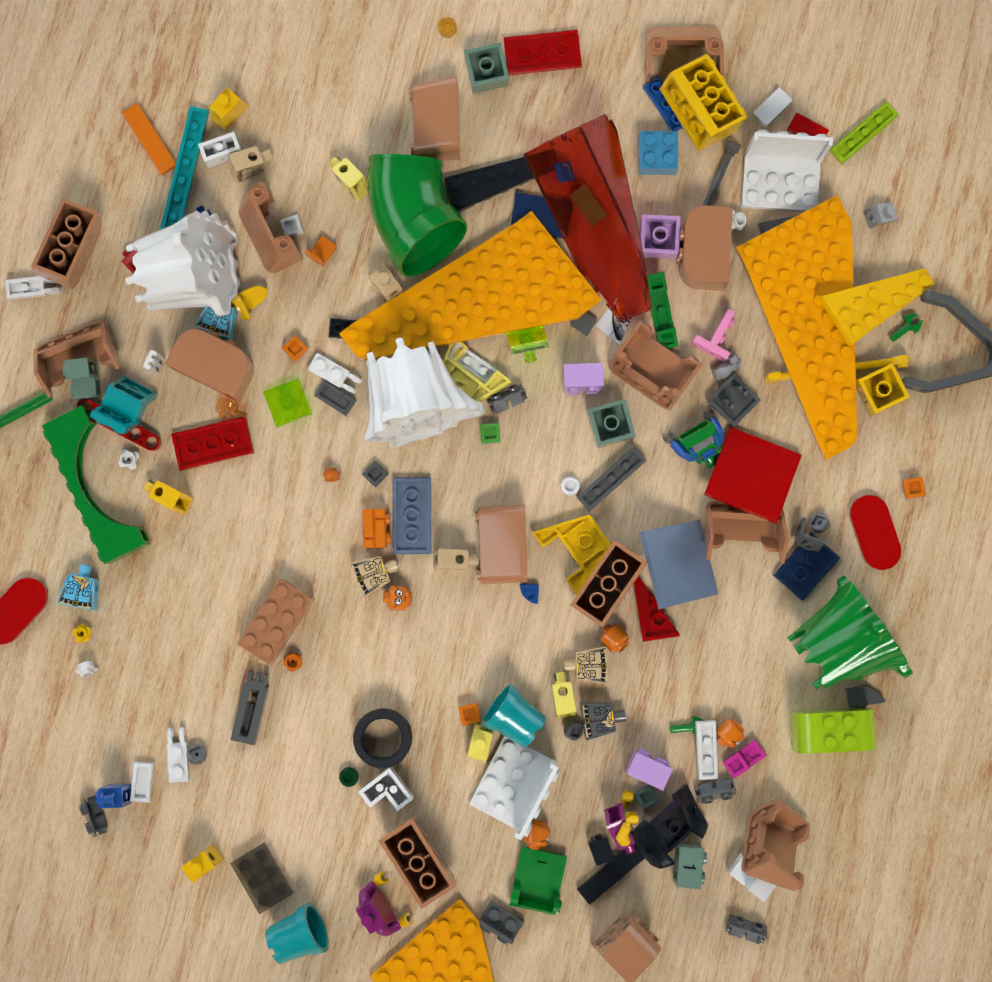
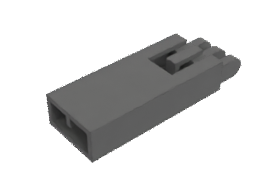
(250, 715)

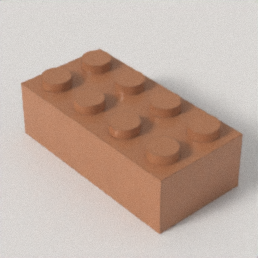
(276, 621)

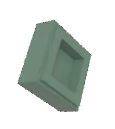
(646, 796)

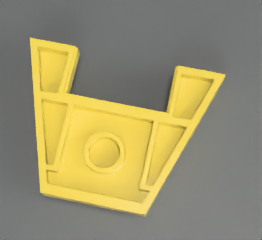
(468, 382)

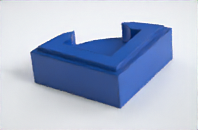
(530, 592)

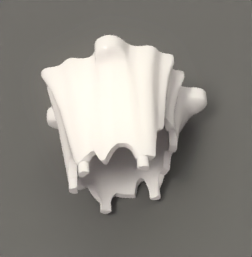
(187, 265)
(413, 397)

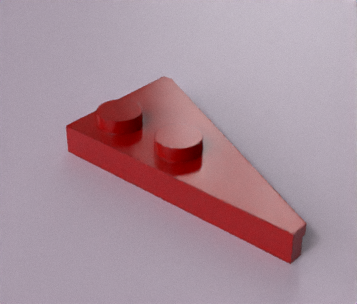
(653, 621)

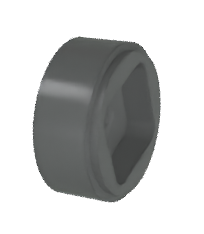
(819, 522)
(573, 730)
(196, 754)

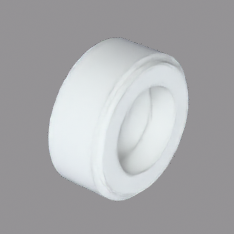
(570, 486)

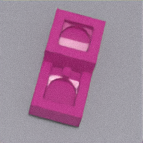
(744, 758)

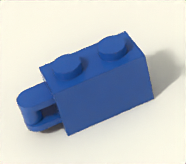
(113, 796)

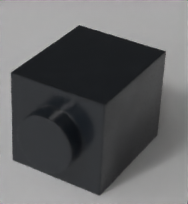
(600, 849)

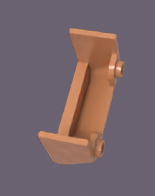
(660, 38)
(86, 342)
(730, 523)

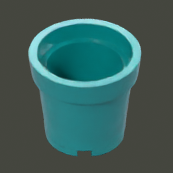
(513, 717)
(298, 935)

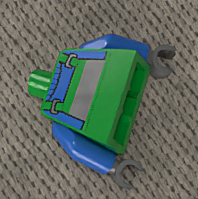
(700, 441)

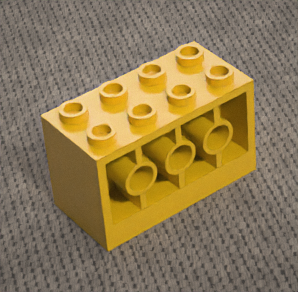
(703, 102)

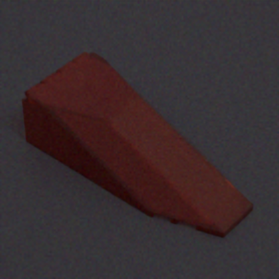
(612, 248)

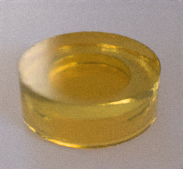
(447, 27)

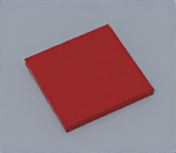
(753, 475)

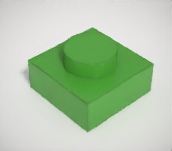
(490, 433)

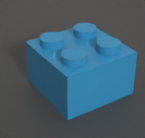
(658, 153)

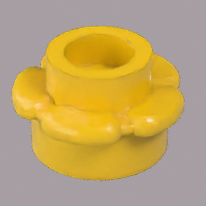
(82, 638)

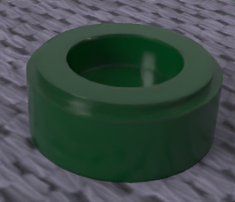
(349, 776)

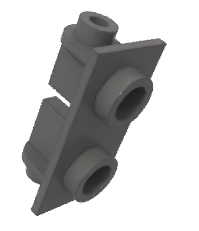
(512, 394)
(722, 790)
(94, 824)
(738, 926)

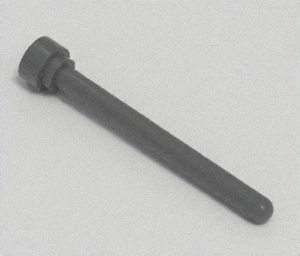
(731, 148)

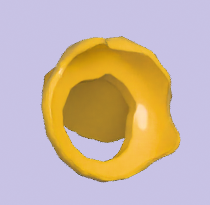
(249, 300)

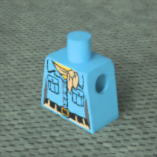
(220, 325)
(80, 590)

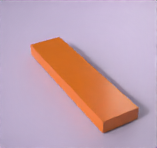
(149, 139)

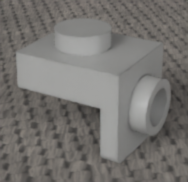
(880, 214)

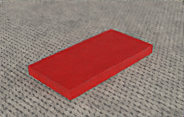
(542, 52)
(212, 443)

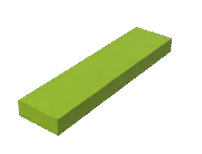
(864, 133)

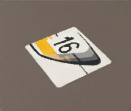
(612, 326)

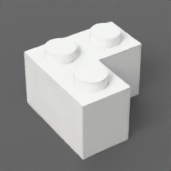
(388, 785)
(757, 887)

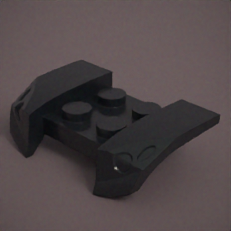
(669, 828)

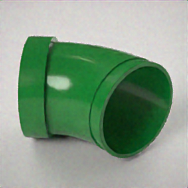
(413, 211)

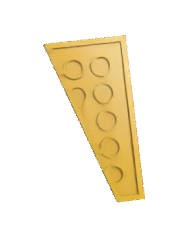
(867, 306)

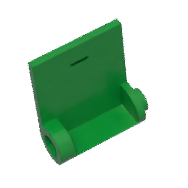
(538, 883)

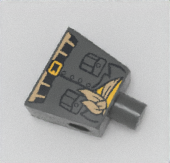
(600, 719)

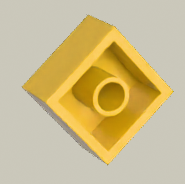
(881, 390)

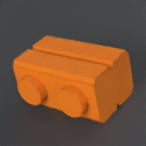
(375, 528)

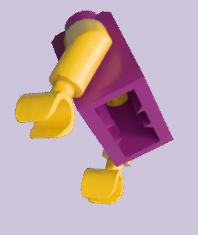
(620, 823)

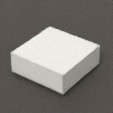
(291, 226)

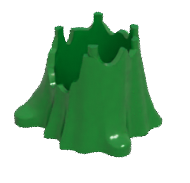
(848, 640)

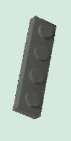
(611, 479)

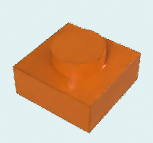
(295, 348)
(914, 487)
(469, 714)

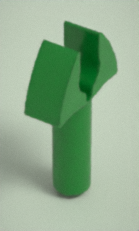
(906, 327)
(686, 727)

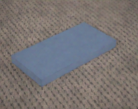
(412, 515)

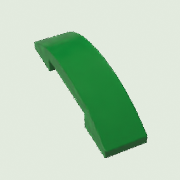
(661, 311)

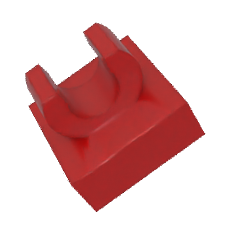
(128, 260)

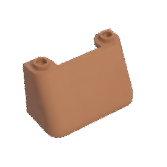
(436, 119)
(274, 253)
(653, 367)
(502, 544)
(772, 845)

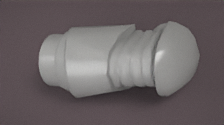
(727, 368)

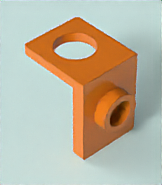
(321, 251)

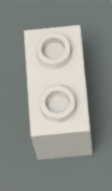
(217, 149)

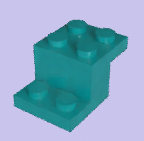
(123, 405)

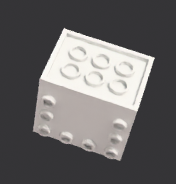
(783, 171)
(515, 786)

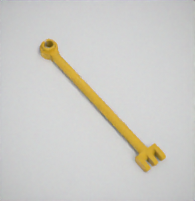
(899, 361)

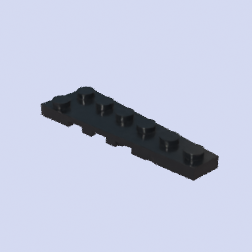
(484, 183)

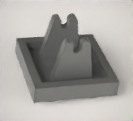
(733, 400)

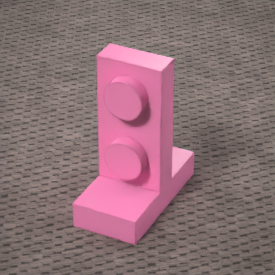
(711, 346)

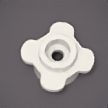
(738, 220)
(125, 454)
(86, 669)

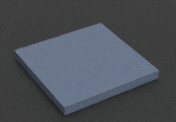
(678, 564)

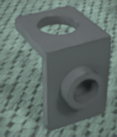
(806, 541)

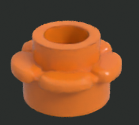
(331, 475)
(296, 657)

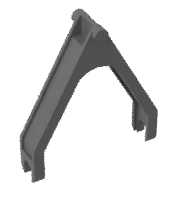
(974, 326)

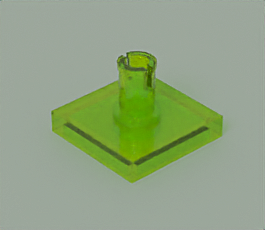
(527, 342)
(287, 402)

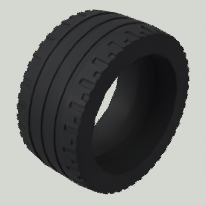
(369, 758)

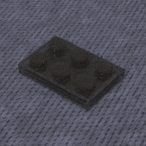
(262, 878)

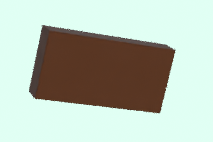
(588, 205)

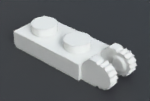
(29, 288)
(332, 373)
(177, 757)

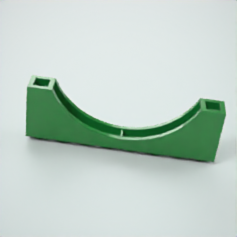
(68, 439)

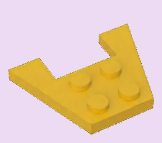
(582, 540)

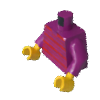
(375, 910)

